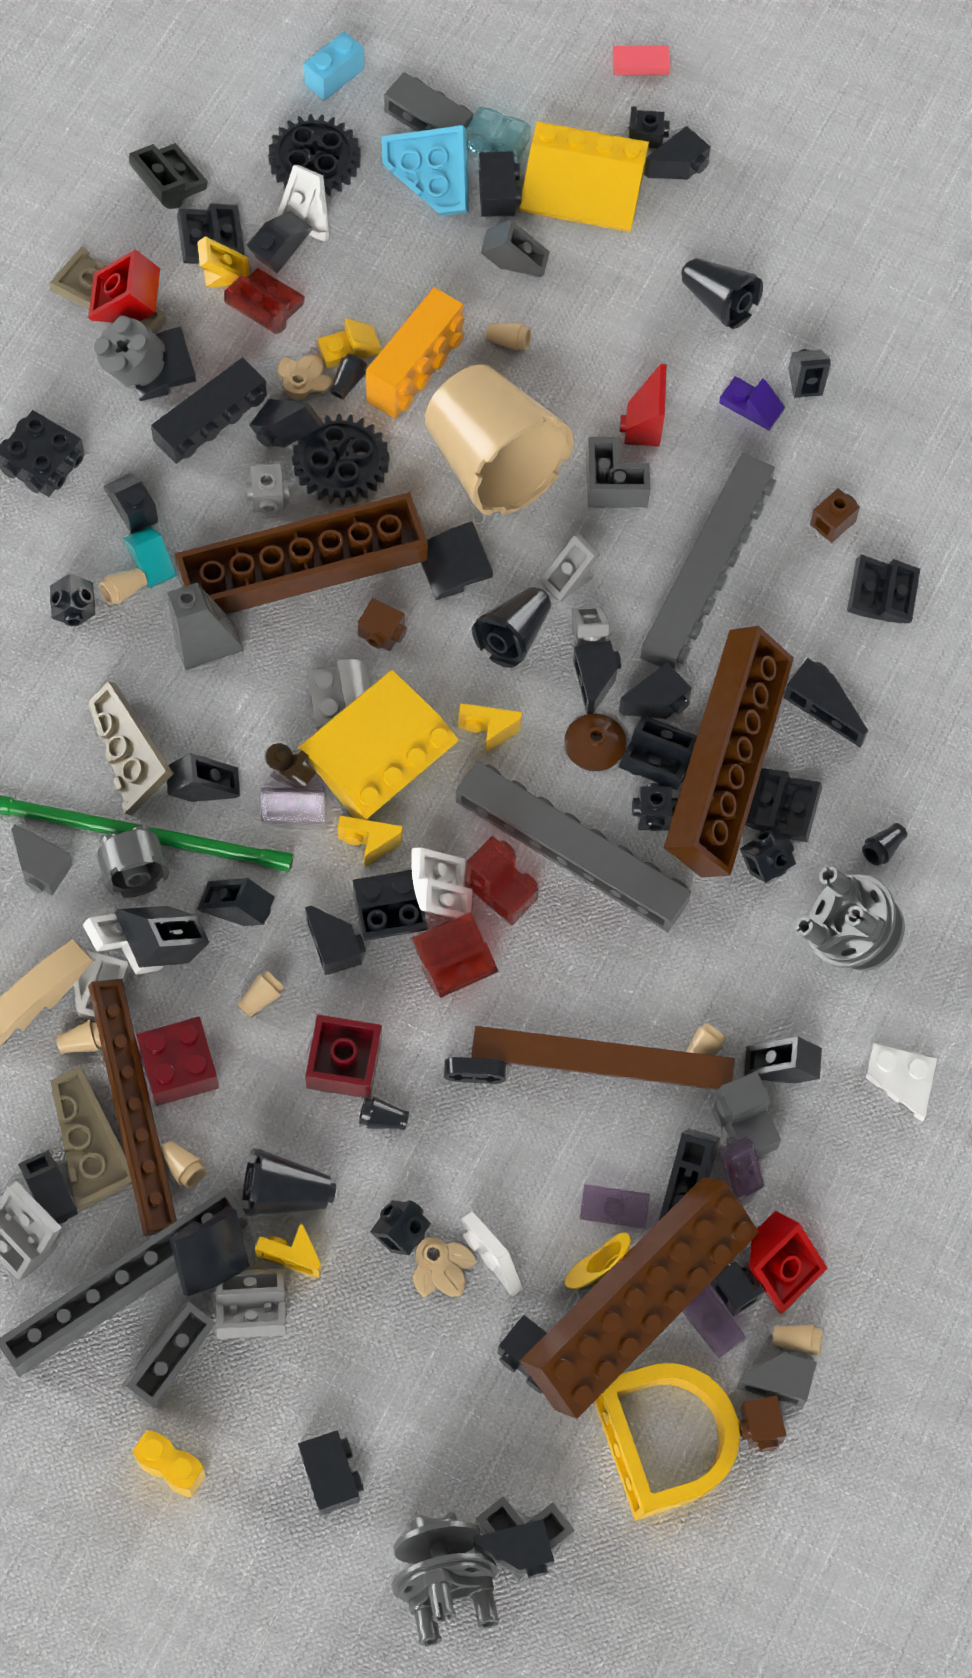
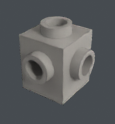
(267, 488)

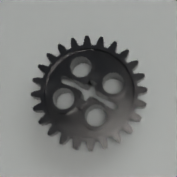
(334, 163)
(365, 469)

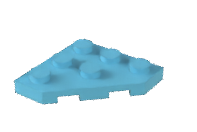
(432, 166)

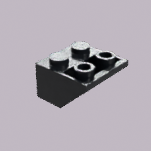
(387, 905)
(162, 935)

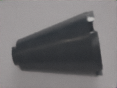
(723, 290)
(512, 627)
(284, 1186)

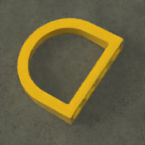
(635, 1484)

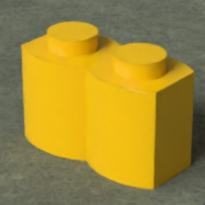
(160, 1459)

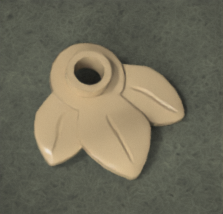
(303, 376)
(445, 1271)

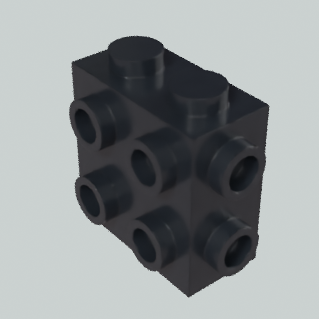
(40, 454)

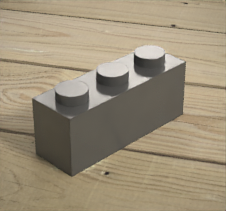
(422, 106)
(168, 1354)

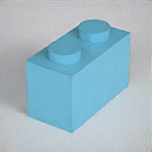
(334, 65)

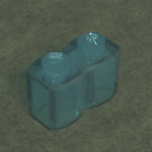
(497, 133)

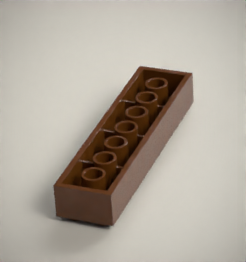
(307, 554)
(729, 752)
(639, 1297)

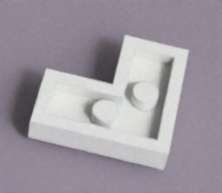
(107, 934)

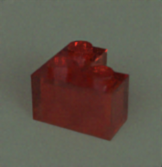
(498, 882)

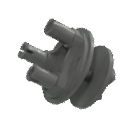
(853, 921)
(443, 1574)

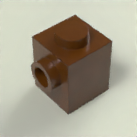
(835, 515)
(382, 625)
(762, 1423)

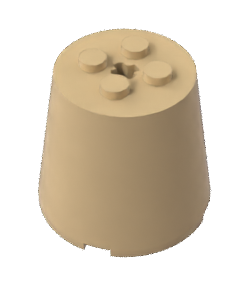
(497, 439)

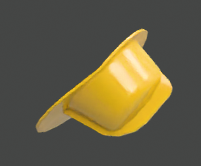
(598, 1263)

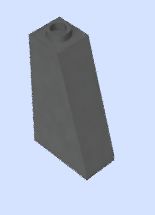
(201, 627)

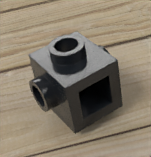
(72, 600)
(654, 807)
(768, 855)
(401, 1226)

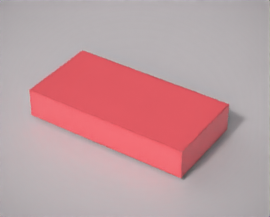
(641, 60)

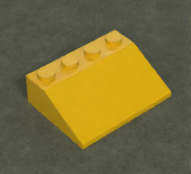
(583, 176)
(377, 745)

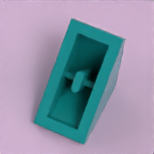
(150, 555)

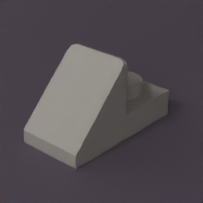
(571, 568)
(589, 625)

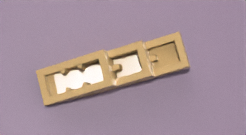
(42, 987)

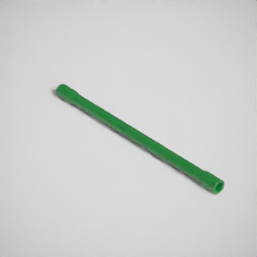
(265, 857)

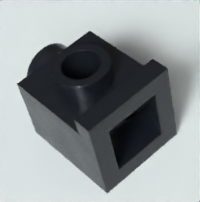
(648, 127)
(736, 1288)

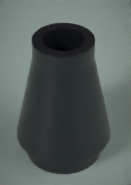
(349, 373)
(882, 846)
(382, 1115)

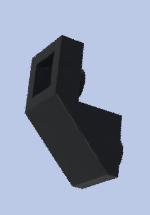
(48, 1186)

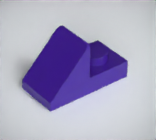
(754, 403)

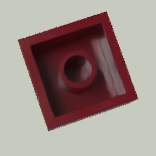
(343, 1056)
(177, 1061)

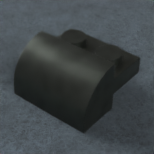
(167, 173)

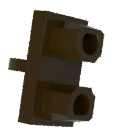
(288, 765)

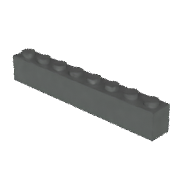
(708, 562)
(573, 846)
(104, 1292)

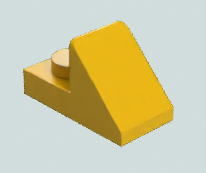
(221, 263)
(356, 339)
(498, 723)
(378, 836)
(299, 1257)

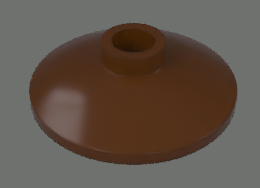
(595, 754)

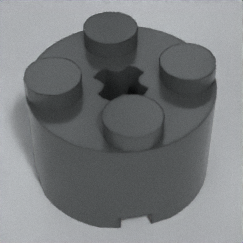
(130, 352)
(132, 862)

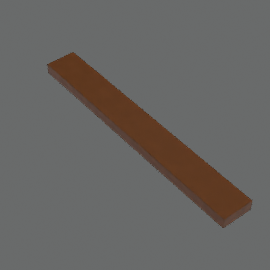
(603, 1058)
(132, 1106)

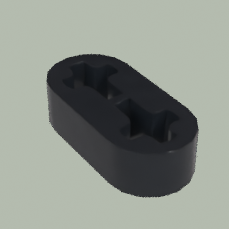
(474, 1070)

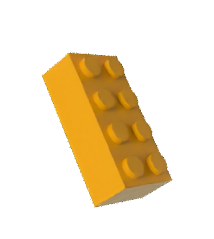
(415, 353)

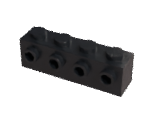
(209, 410)

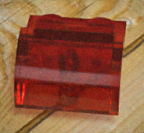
(264, 300)
(454, 955)

